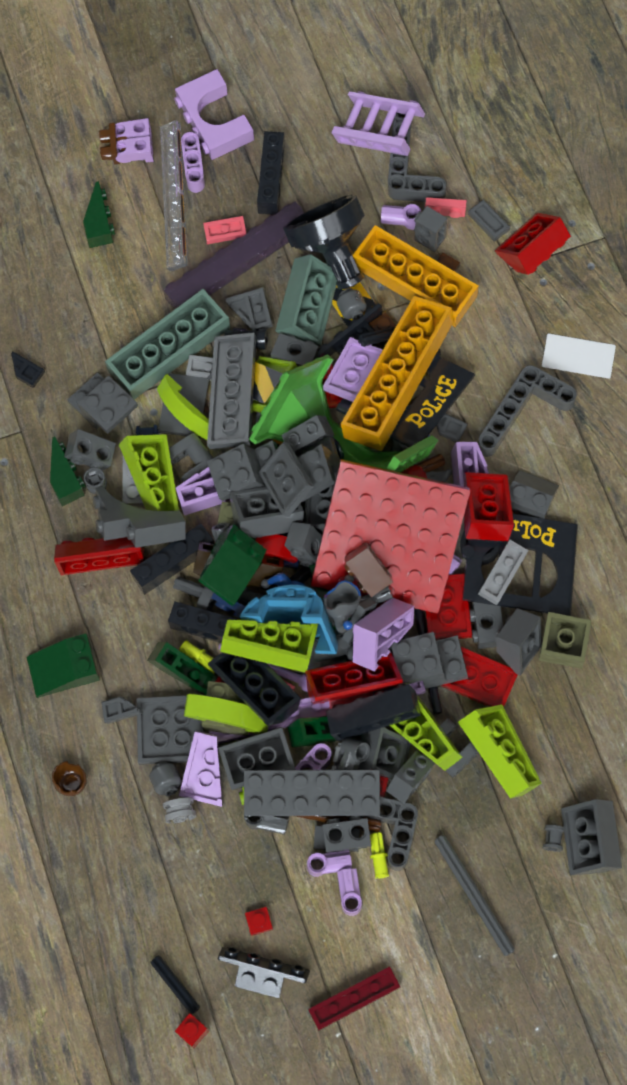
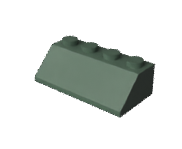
(307, 300)

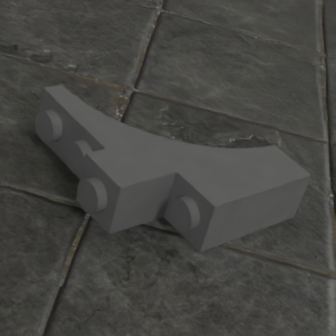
(137, 524)

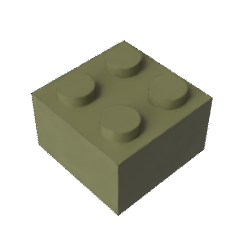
(565, 640)

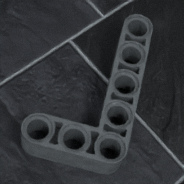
(408, 182)
(517, 404)
(401, 825)

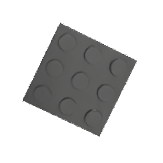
(164, 731)

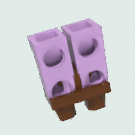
(127, 141)

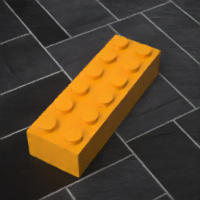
(413, 273)

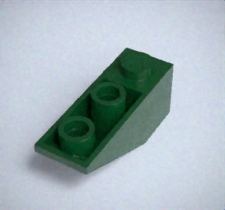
(96, 223)
(62, 478)

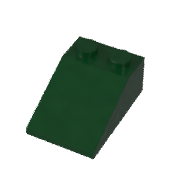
(232, 564)
(63, 666)

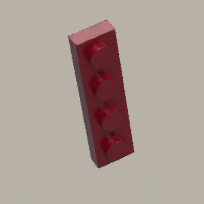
(354, 998)

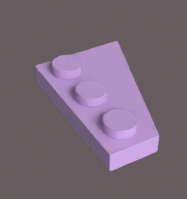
(202, 770)

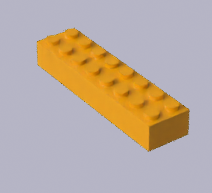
(397, 373)

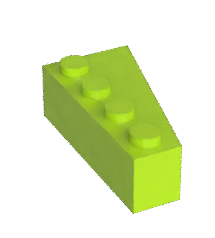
(151, 470)
(271, 642)
(429, 738)
(501, 749)

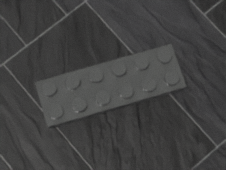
(232, 391)
(311, 793)

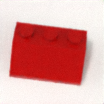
(533, 243)

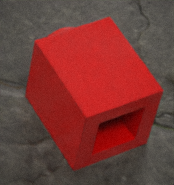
(191, 1031)

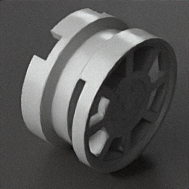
(179, 810)

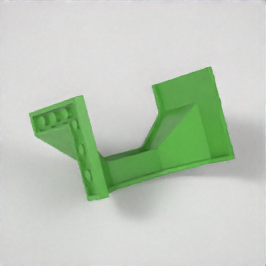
(302, 397)

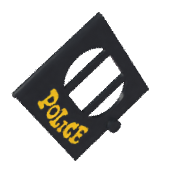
(439, 394)
(536, 534)

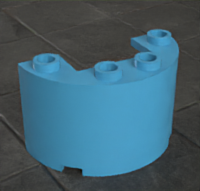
(294, 604)

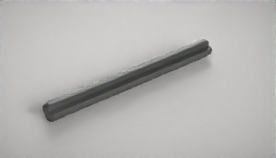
(474, 895)

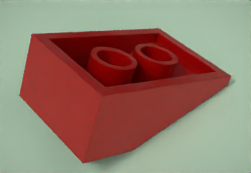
(488, 507)

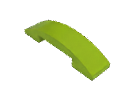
(182, 408)
(224, 712)

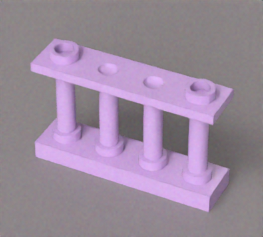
(378, 141)

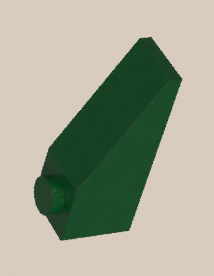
(181, 667)
(310, 732)

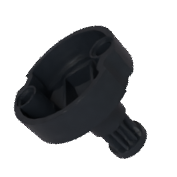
(328, 232)

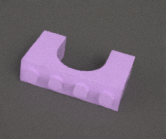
(215, 138)

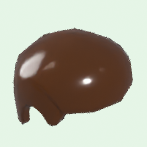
(69, 779)

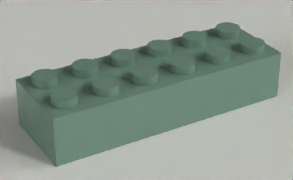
(167, 344)

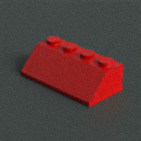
(96, 555)
(351, 680)

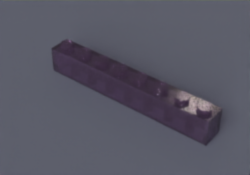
(234, 259)

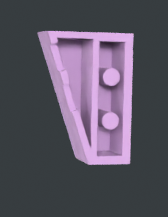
(466, 458)
(198, 493)
(379, 631)

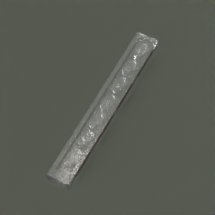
(173, 196)

